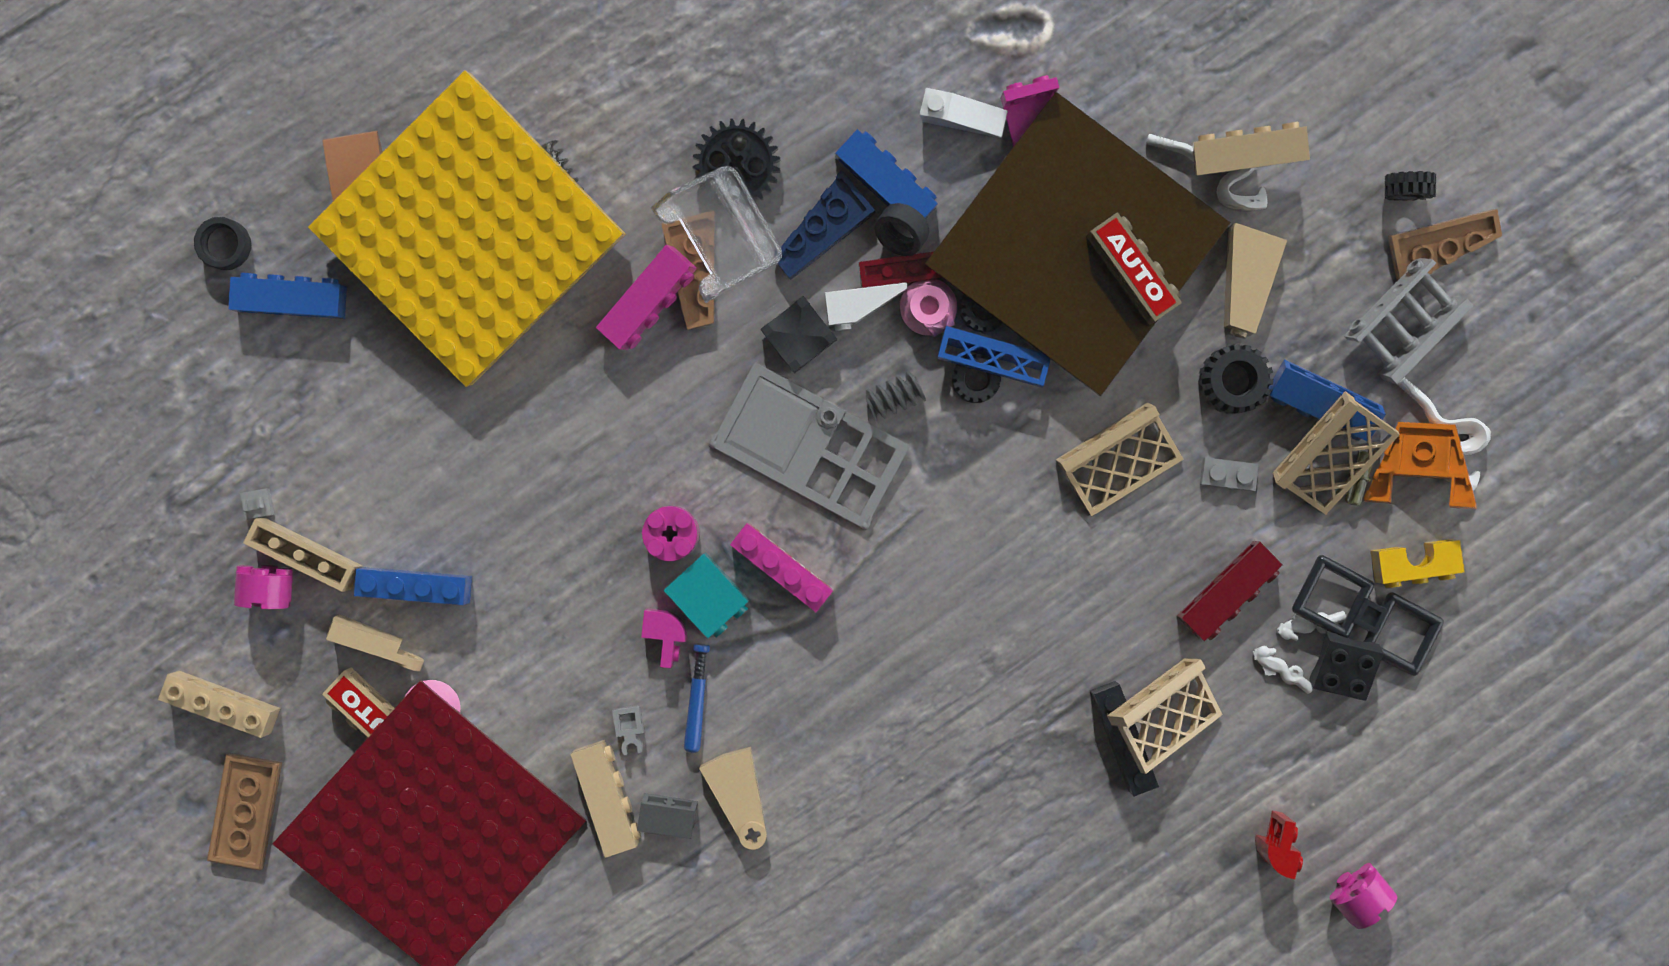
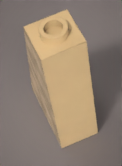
(1250, 272)

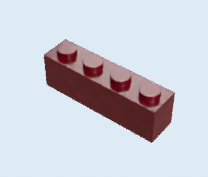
(1230, 590)

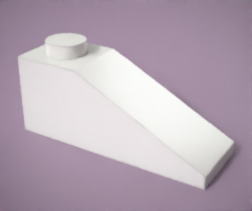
(962, 113)
(854, 305)

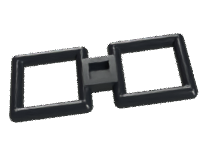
(1367, 613)

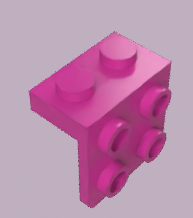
(1026, 103)

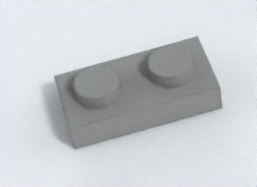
(1229, 474)

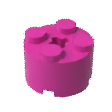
(659, 522)
(263, 587)
(1363, 896)

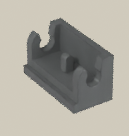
(667, 816)

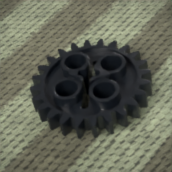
(756, 149)

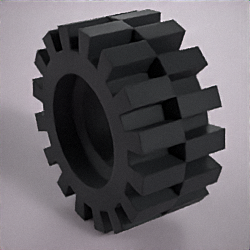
(1410, 186)

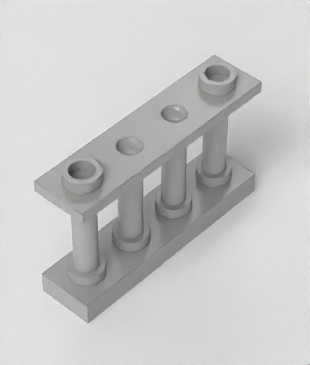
(1432, 329)

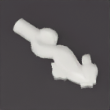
(1304, 626)
(1272, 664)

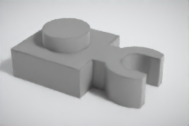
(629, 723)

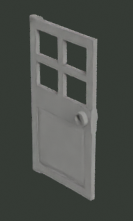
(786, 432)

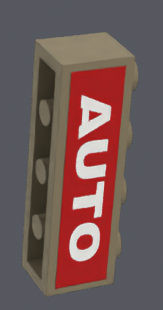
(1134, 268)

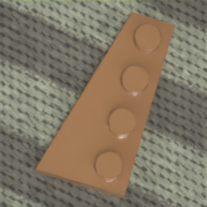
(1444, 240)

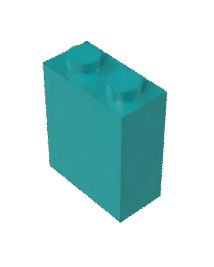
(707, 596)

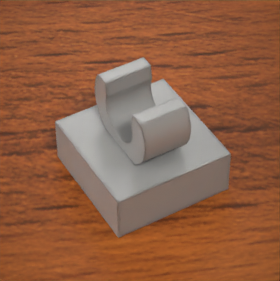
(257, 504)

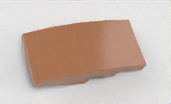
(349, 157)

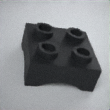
(798, 334)
(1346, 666)

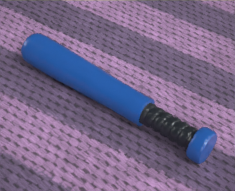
(696, 702)

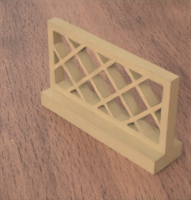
(1111, 437)
(1314, 444)
(1160, 692)

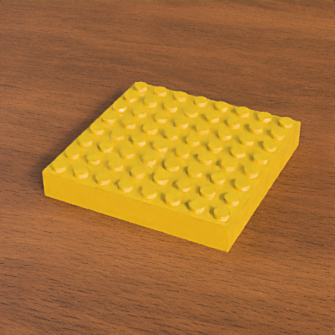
(466, 229)

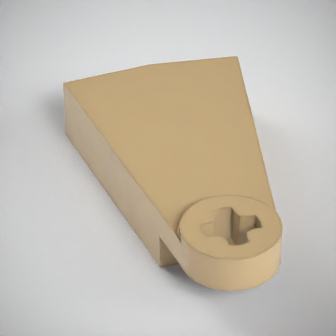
(372, 641)
(737, 791)

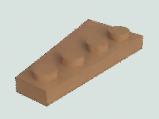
(694, 308)

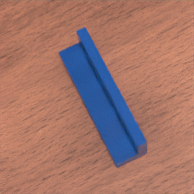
(995, 350)

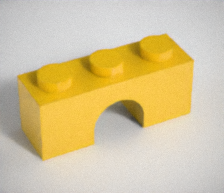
(1441, 560)

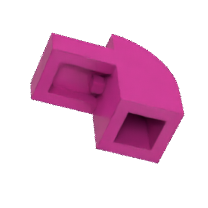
(665, 627)

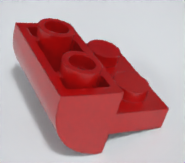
(1277, 846)

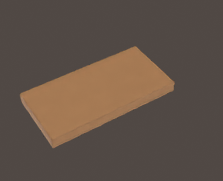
(244, 811)

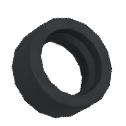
(911, 220)
(201, 243)

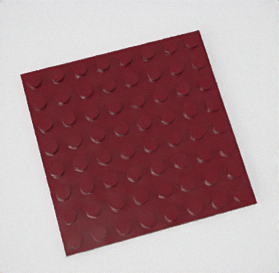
(429, 830)

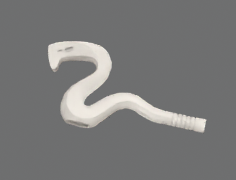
(1225, 197)
(1478, 432)

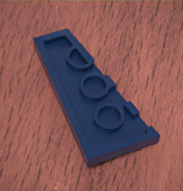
(831, 220)

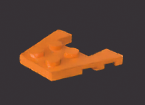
(1424, 452)

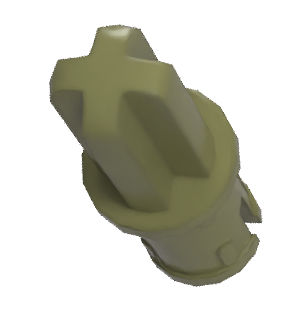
(1356, 492)

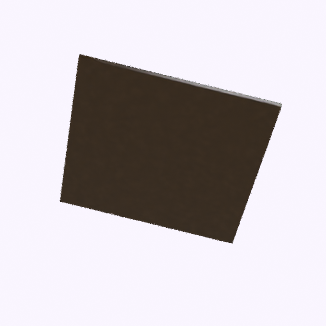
(1027, 248)

